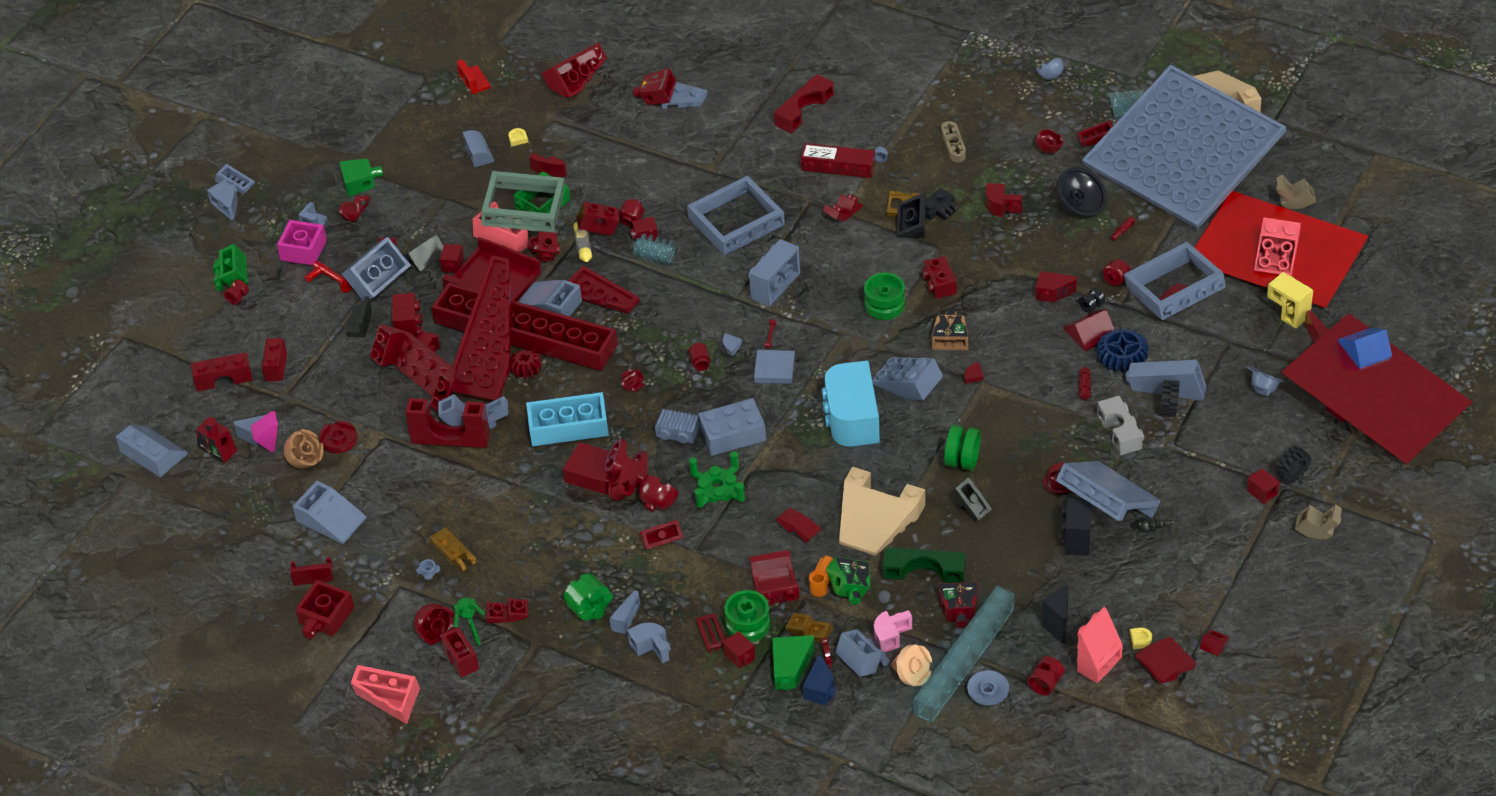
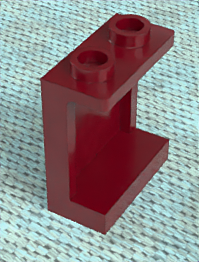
(774, 577)

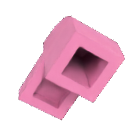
(888, 629)

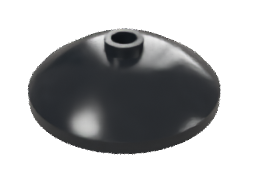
(1081, 192)

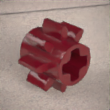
(632, 380)

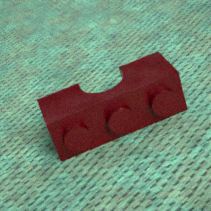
(234, 366)

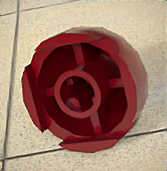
(656, 495)
(433, 621)

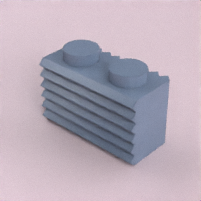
(677, 426)

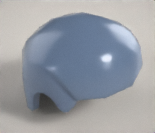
(1051, 70)

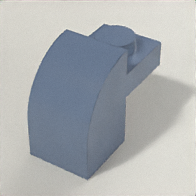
(647, 638)

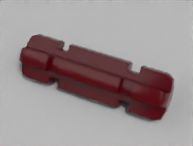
(1085, 383)

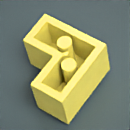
(1292, 296)

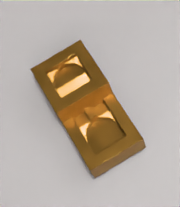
(805, 626)

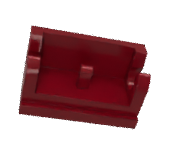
(310, 573)

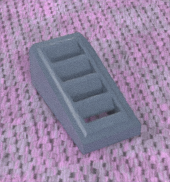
(234, 174)
(624, 615)

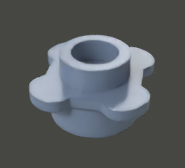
(428, 569)

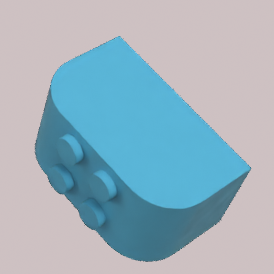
(851, 404)

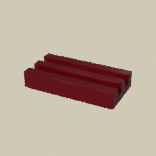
(715, 645)

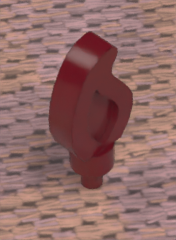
(826, 651)

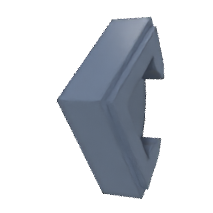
(731, 343)

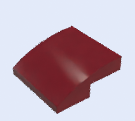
(1165, 660)

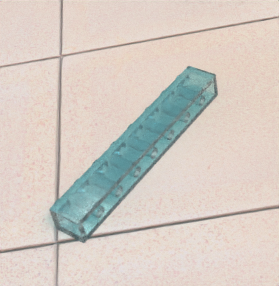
(964, 654)

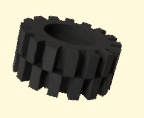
(1170, 398)
(1292, 464)

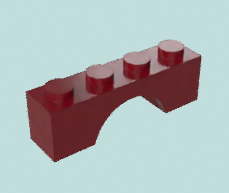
(815, 91)

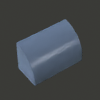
(477, 148)

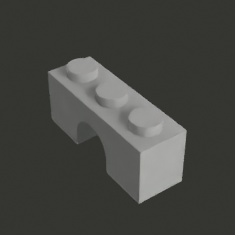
(1127, 436)

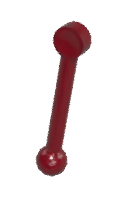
(772, 323)

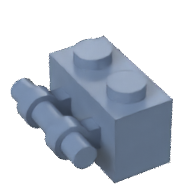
(860, 653)

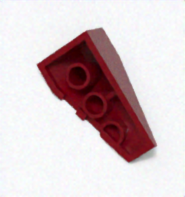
(573, 73)

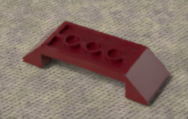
(415, 361)

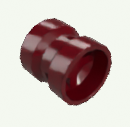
(236, 292)

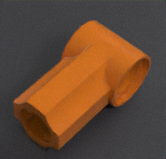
(819, 578)

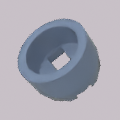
(881, 154)

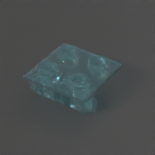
(1123, 101)

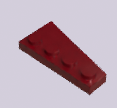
(603, 292)

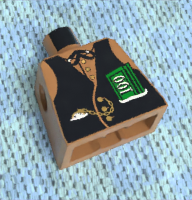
(950, 332)

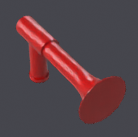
(321, 268)

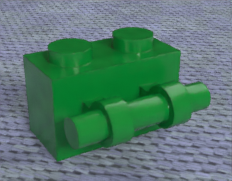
(229, 267)

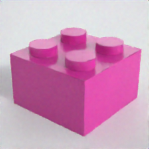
(301, 242)

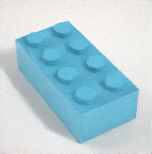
(567, 419)

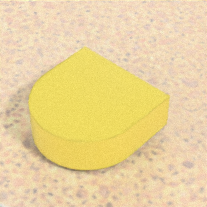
(517, 137)
(1140, 638)

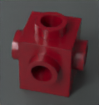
(546, 246)

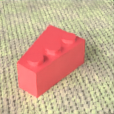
(510, 238)
(387, 690)

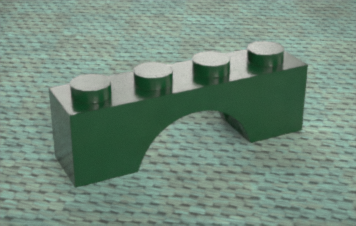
(900, 562)

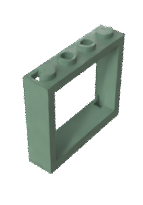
(523, 219)

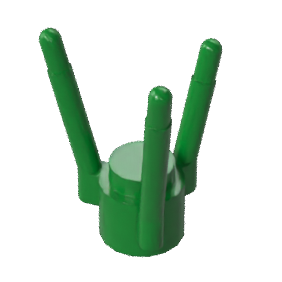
(466, 609)

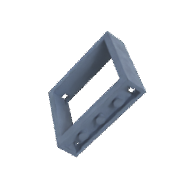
(744, 234)
(1166, 263)

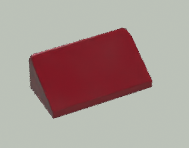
(661, 534)

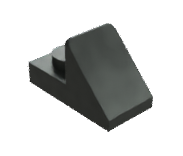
(968, 495)

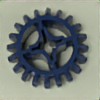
(1121, 348)

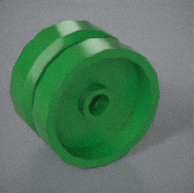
(884, 296)
(962, 447)
(747, 613)

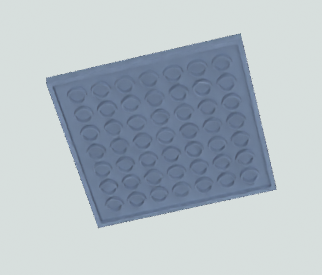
(1184, 146)

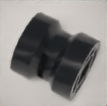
(1091, 300)

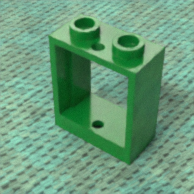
(522, 199)

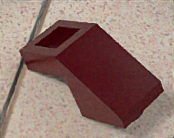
(844, 208)

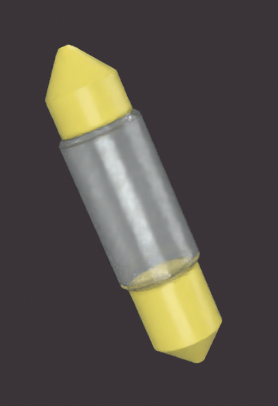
(582, 244)

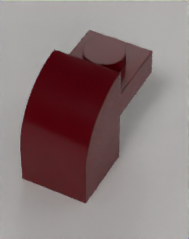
(999, 202)

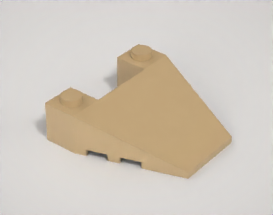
(1232, 87)
(873, 517)

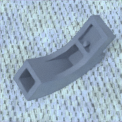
(452, 410)

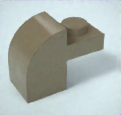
(1296, 195)
(1318, 524)

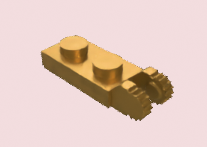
(452, 548)

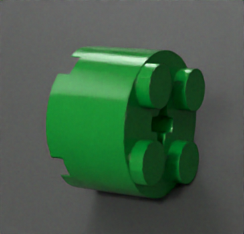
(587, 597)

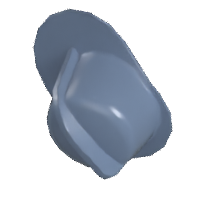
(1263, 383)

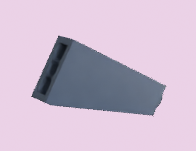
(1151, 375)

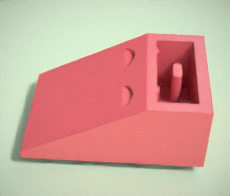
(1277, 246)
(1098, 646)

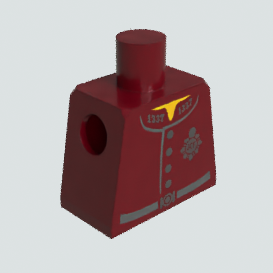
(657, 87)

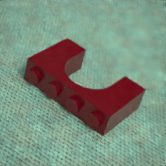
(426, 430)

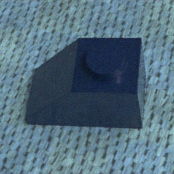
(819, 683)

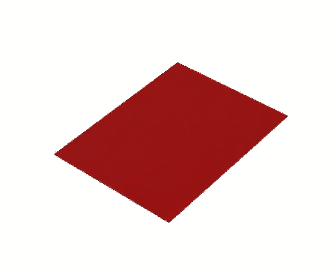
(1321, 256)

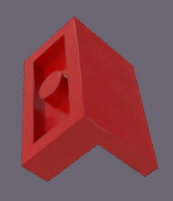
(472, 77)

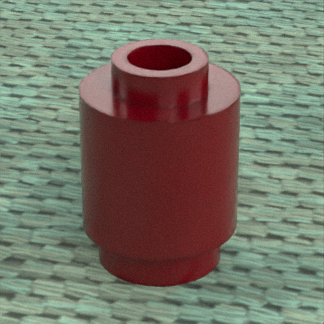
(699, 356)

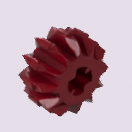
(525, 364)

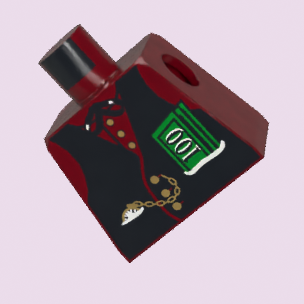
(215, 440)
(958, 602)

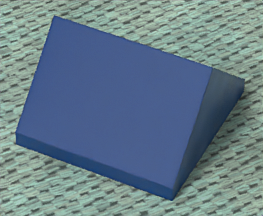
(1367, 346)

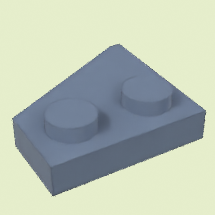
(686, 95)

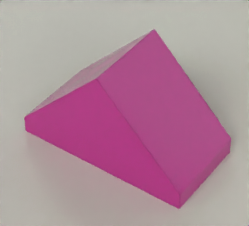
(265, 431)

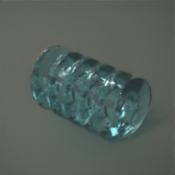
(654, 249)

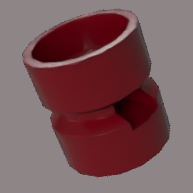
(1046, 676)

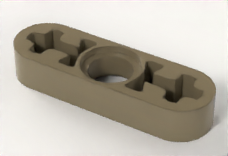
(951, 147)

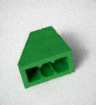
(791, 659)

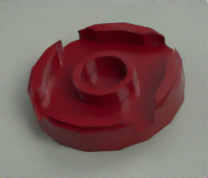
(338, 437)

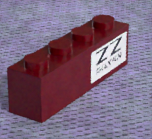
(838, 160)

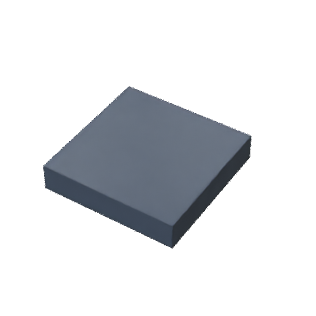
(774, 366)

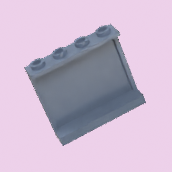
(1106, 489)

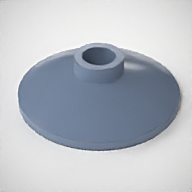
(988, 681)

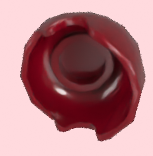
(1049, 141)

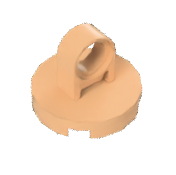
(913, 665)

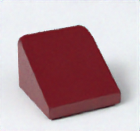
(1214, 642)

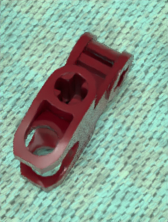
(624, 472)

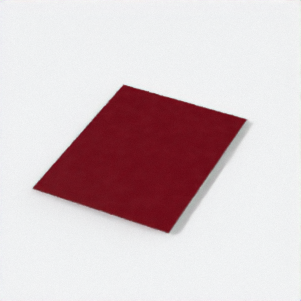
(1388, 401)

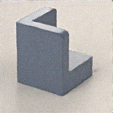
(309, 215)

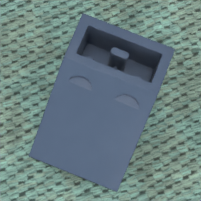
(554, 296)
(909, 377)
(328, 512)

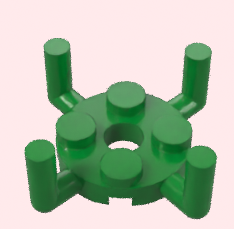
(717, 475)

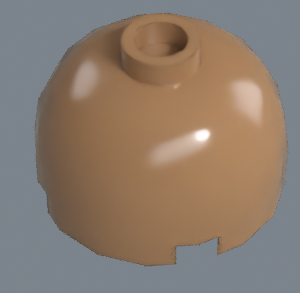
(303, 449)

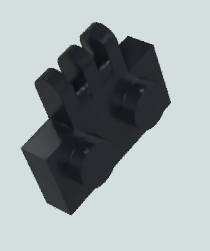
(940, 205)

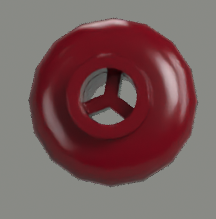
(630, 211)
(1114, 272)

